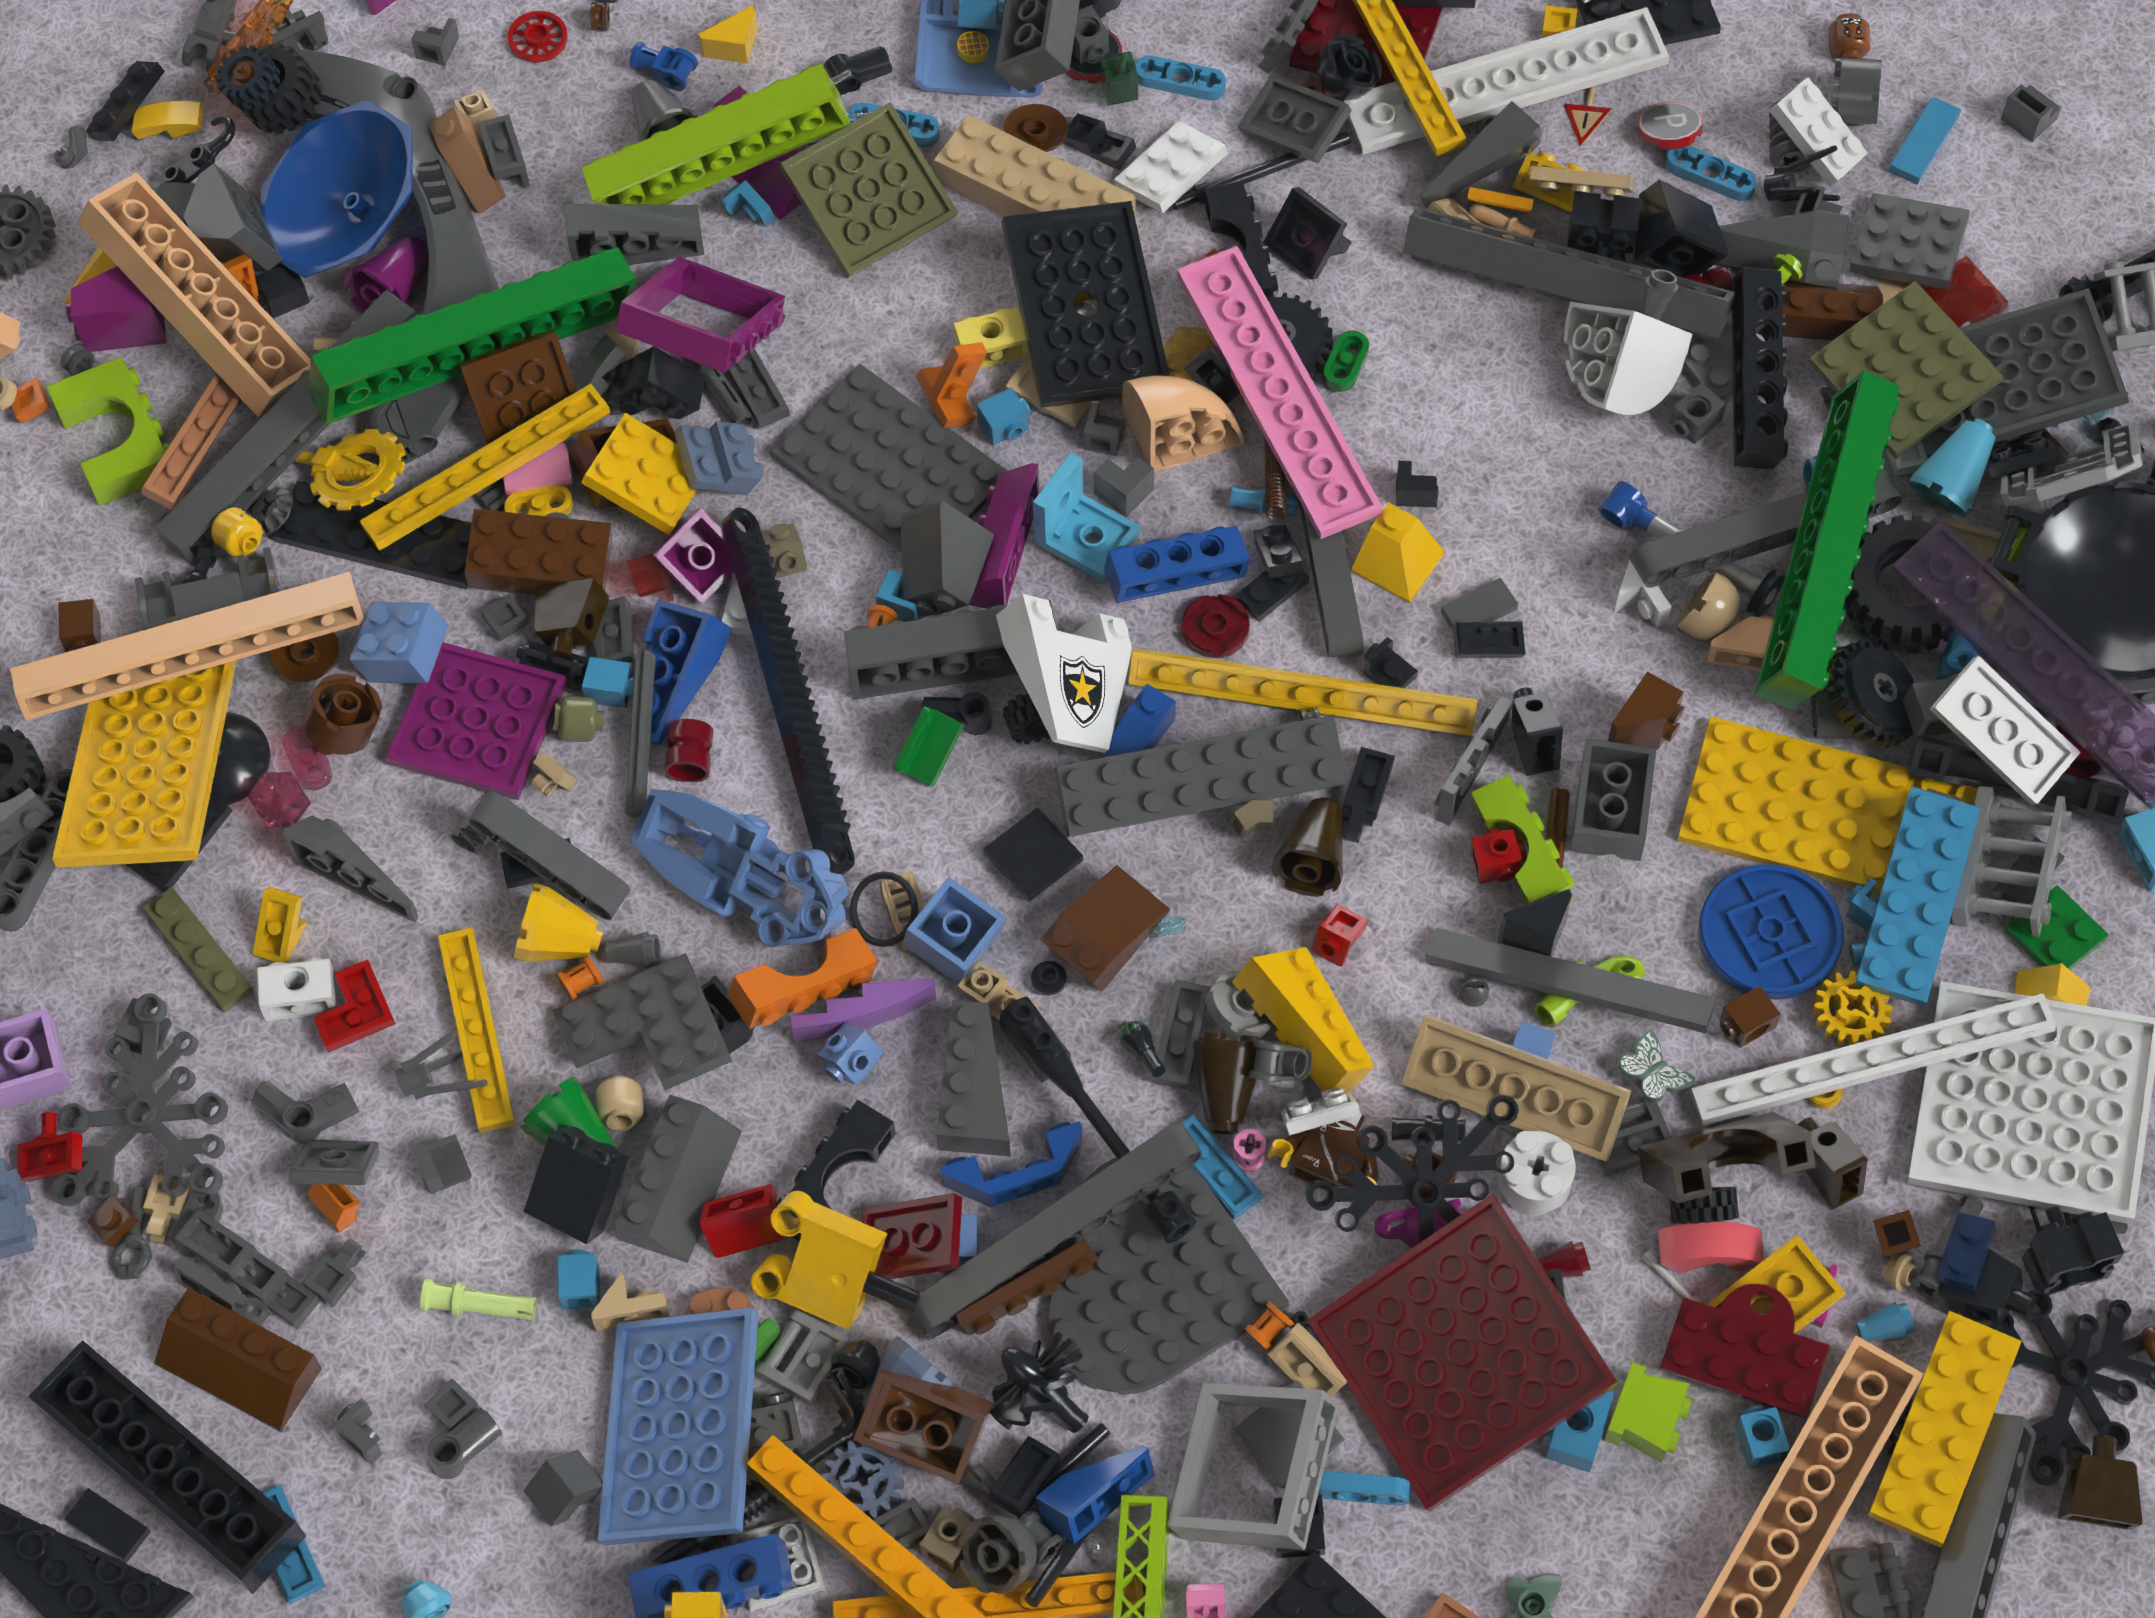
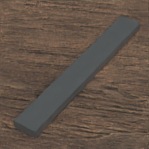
(1571, 980)

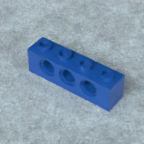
(1131, 582)
(772, 1574)

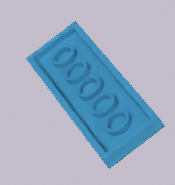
(1917, 896)

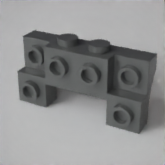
(167, 603)

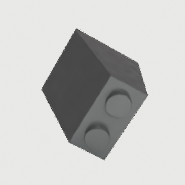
(941, 557)

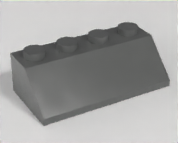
(676, 1178)

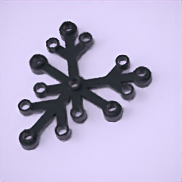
(1455, 1158)
(2111, 1355)

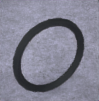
(854, 904)

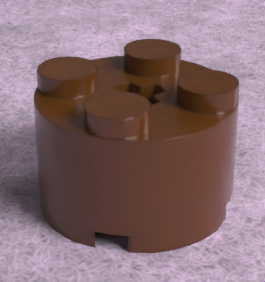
(341, 715)

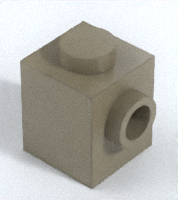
(943, 1537)

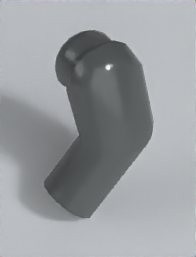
(77, 150)

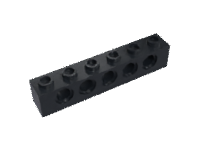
(1750, 445)

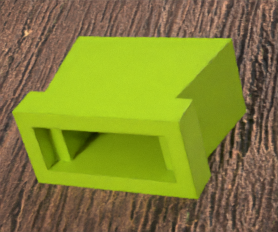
(1649, 1413)

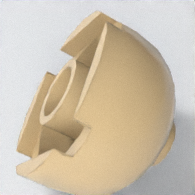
(1711, 609)

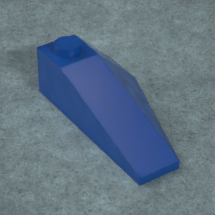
(685, 652)

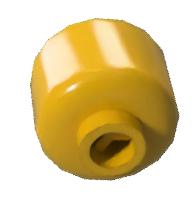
(236, 532)

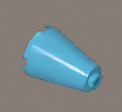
(1956, 468)

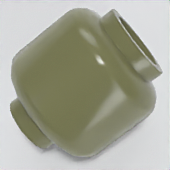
(577, 718)

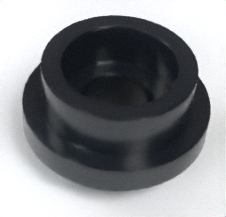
(1048, 987)

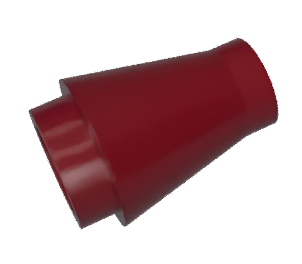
(1569, 1258)

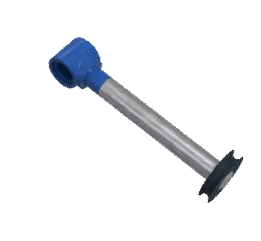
(1628, 507)

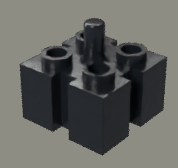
(1604, 225)
(2070, 1254)

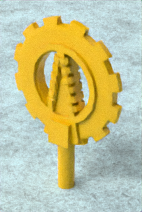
(343, 464)

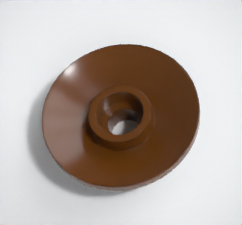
(1037, 126)
(289, 664)

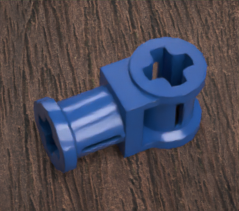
(665, 65)

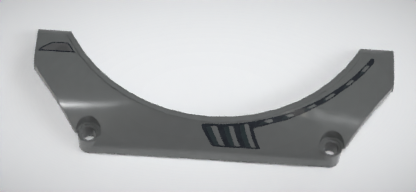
(455, 249)

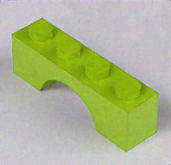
(1504, 807)

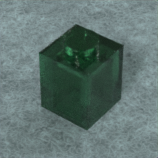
(1119, 78)

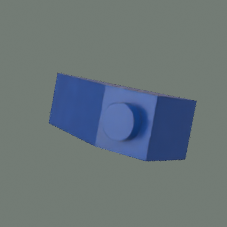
(1143, 723)
(1091, 1493)

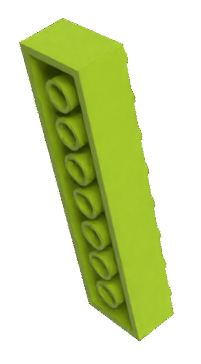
(720, 142)

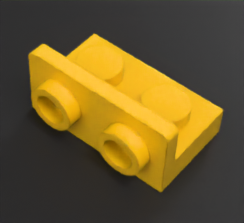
(1561, 200)

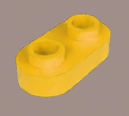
(540, 499)

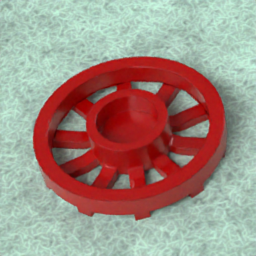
(537, 36)

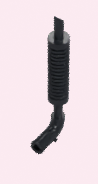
(756, 1495)

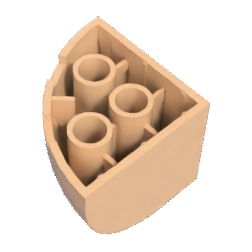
(1177, 420)

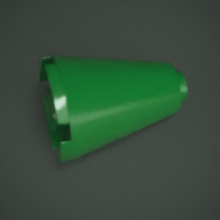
(565, 1108)

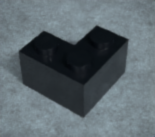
(656, 381)

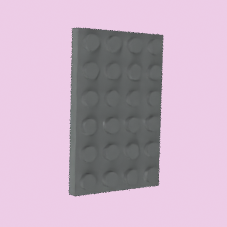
(2051, 367)
(884, 456)

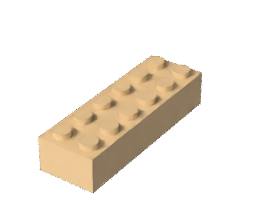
(1015, 175)

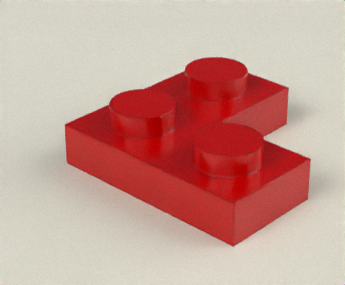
(361, 1015)

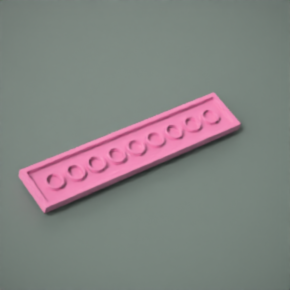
(1279, 393)

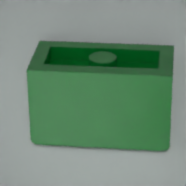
(929, 745)

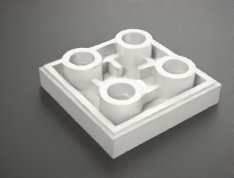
(1306, 1114)
(801, 1556)

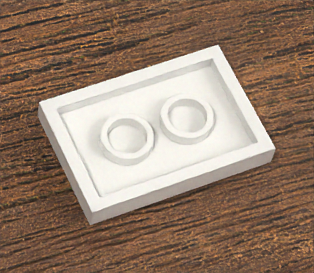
(1815, 127)
(1171, 166)

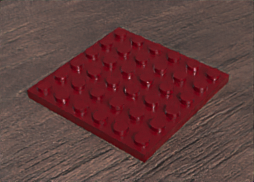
(1462, 1352)

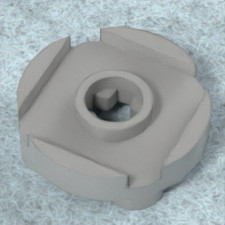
(1228, 1015)

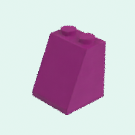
(114, 314)

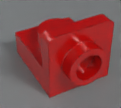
(1338, 934)

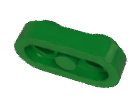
(1344, 363)

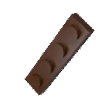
(1039, 1281)

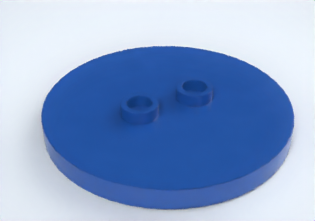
(1771, 931)

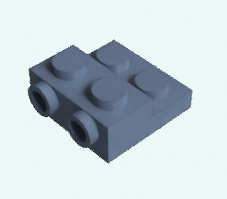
(719, 458)

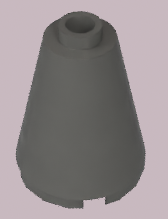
(657, 109)

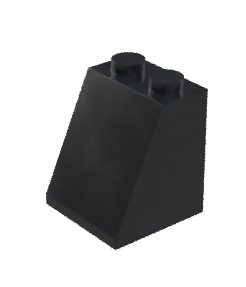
(1677, 231)

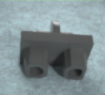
(299, 27)

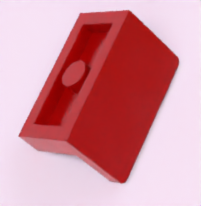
(740, 1221)

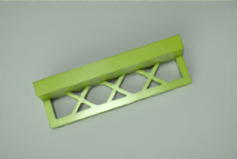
(1155, 1563)

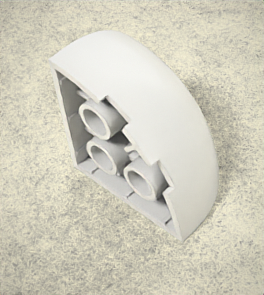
(1622, 357)

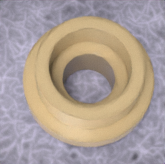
(1900, 1271)

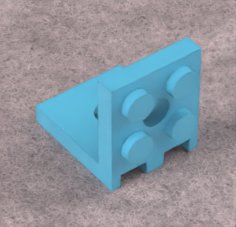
(1067, 516)

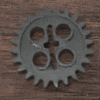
(24, 230)

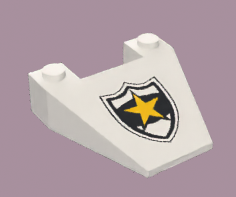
(1068, 676)

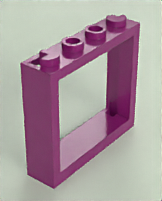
(641, 320)

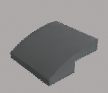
(1273, 1437)

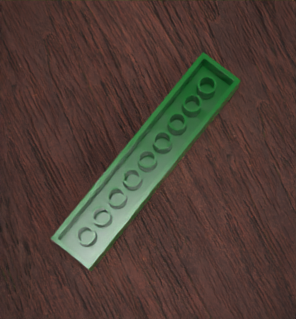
(430, 346)
(1828, 541)

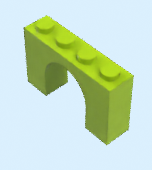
(104, 391)

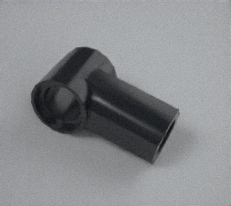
(863, 68)
(961, 708)

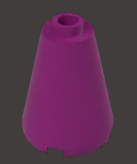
(391, 269)

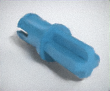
(1255, 500)

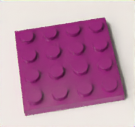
(477, 721)

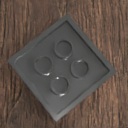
(1910, 241)

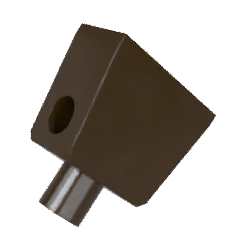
(569, 614)
(1838, 1163)
(2102, 1489)

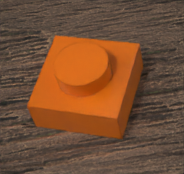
(30, 400)

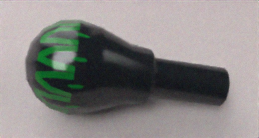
(1137, 1039)

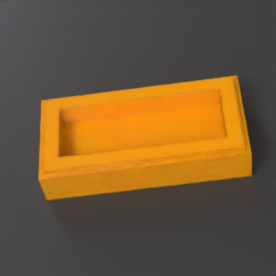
(1501, 200)

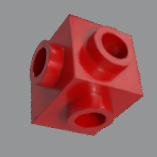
(1497, 855)

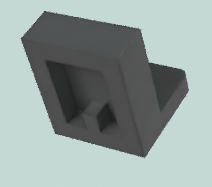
(362, 1438)

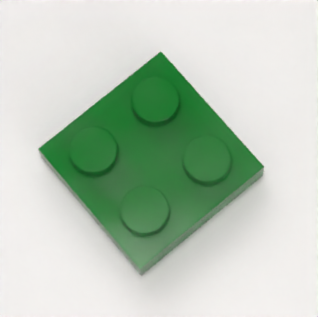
(2065, 939)

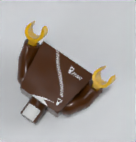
(1318, 1148)

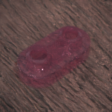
(306, 760)

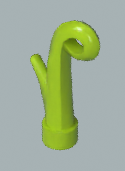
(1554, 1008)

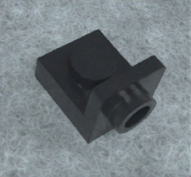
(1387, 667)

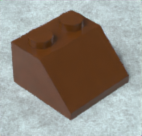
(1649, 714)

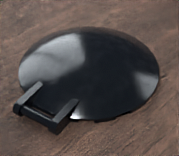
(2092, 571)

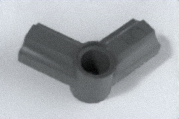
(287, 1109)

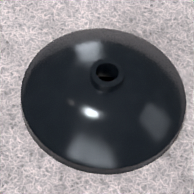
(241, 759)

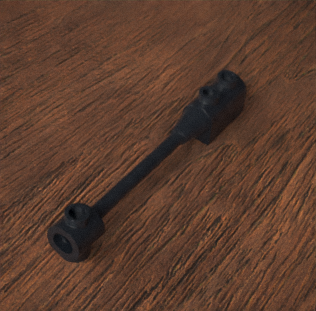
(1052, 1061)

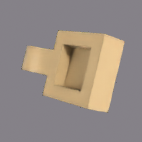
(163, 1208)

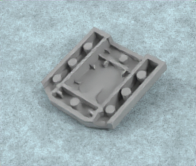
(2076, 471)

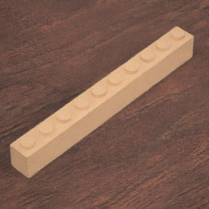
(186, 646)

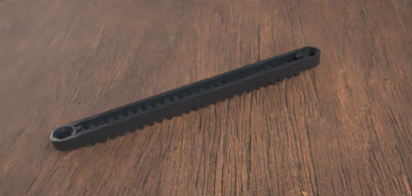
(788, 689)

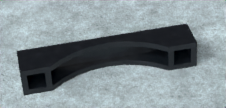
(1962, 766)

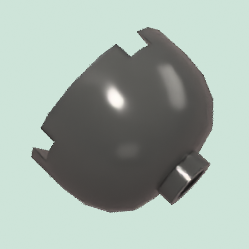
(997, 1553)

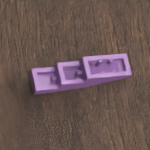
(878, 1005)

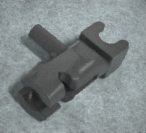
(209, 32)

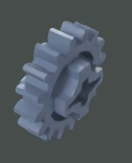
(876, 1475)

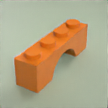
(766, 995)

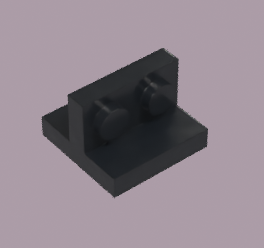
(1307, 233)

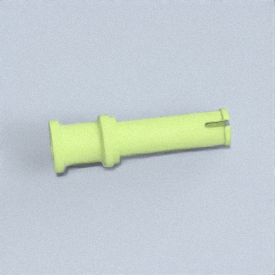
(459, 1298)

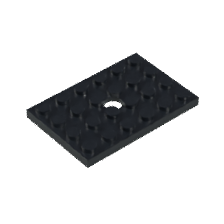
(1093, 254)

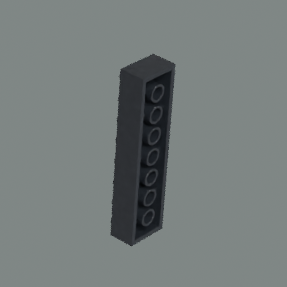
(168, 1467)

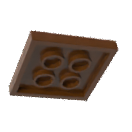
(517, 382)

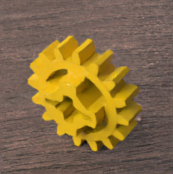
(1854, 1024)

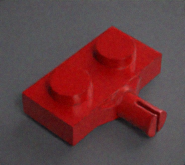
(49, 1152)

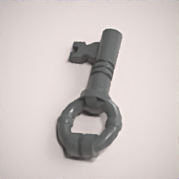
(133, 1239)

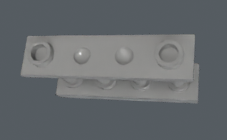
(2126, 335)
(1983, 841)

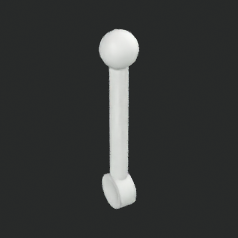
(1652, 1261)

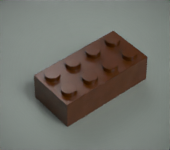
(533, 550)

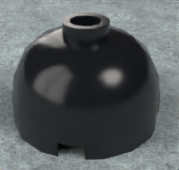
(1347, 67)

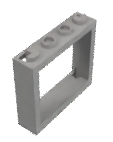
(1303, 1477)

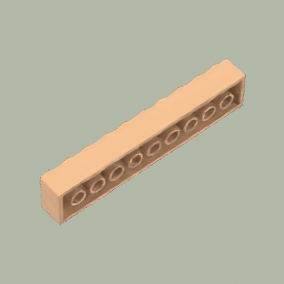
(1814, 1486)

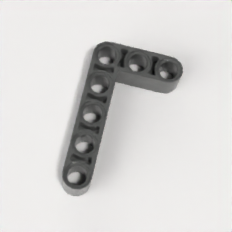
(542, 851)
(30, 864)

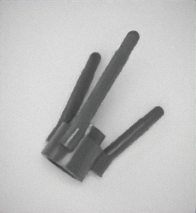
(415, 1076)

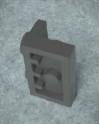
(777, 1418)

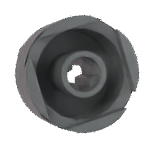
(1857, 90)

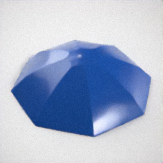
(338, 187)

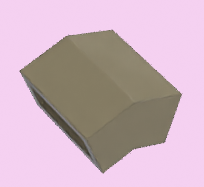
(1253, 816)

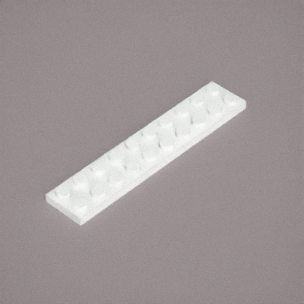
(1517, 74)

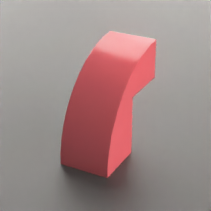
(1704, 1244)

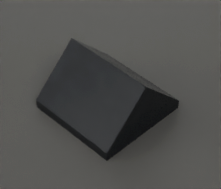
(1537, 924)

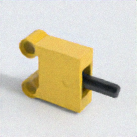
(830, 1266)

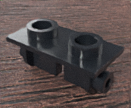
(539, 656)

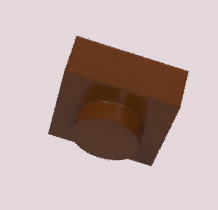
(112, 1220)

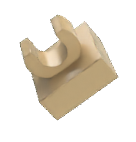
(552, 775)

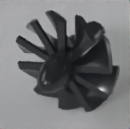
(1036, 1386)

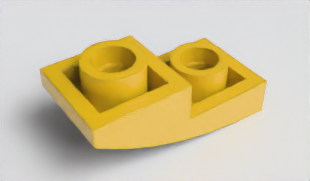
(173, 116)

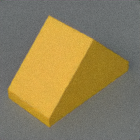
(731, 38)
(2055, 982)

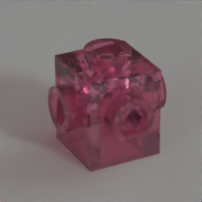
(279, 799)

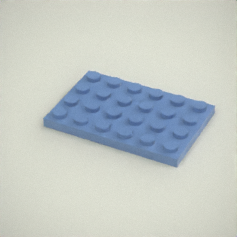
(679, 1427)

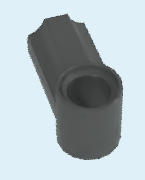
(465, 1441)

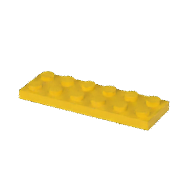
(1944, 1429)

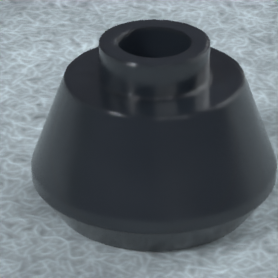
(859, 1363)

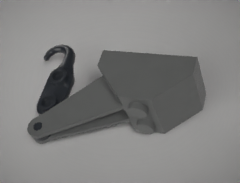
(216, 205)

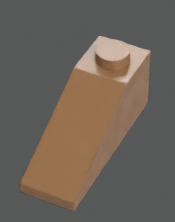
(466, 155)

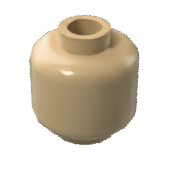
(619, 1103)

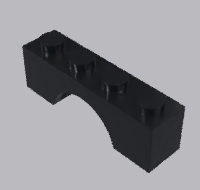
(1230, 214)
(859, 1136)

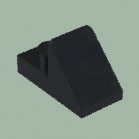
(1213, 373)

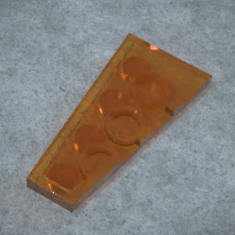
(254, 31)

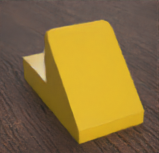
(278, 925)

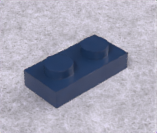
(1966, 1251)

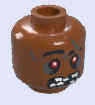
(1849, 36)

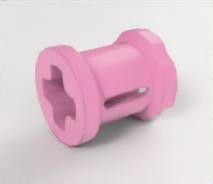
(1240, 1144)

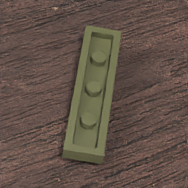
(198, 949)

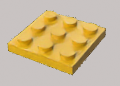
(642, 474)

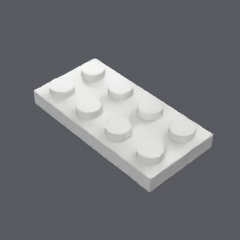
(2005, 730)

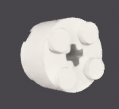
(1539, 1153)

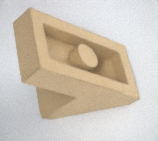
(617, 1306)

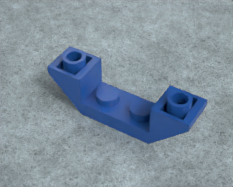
(965, 1176)

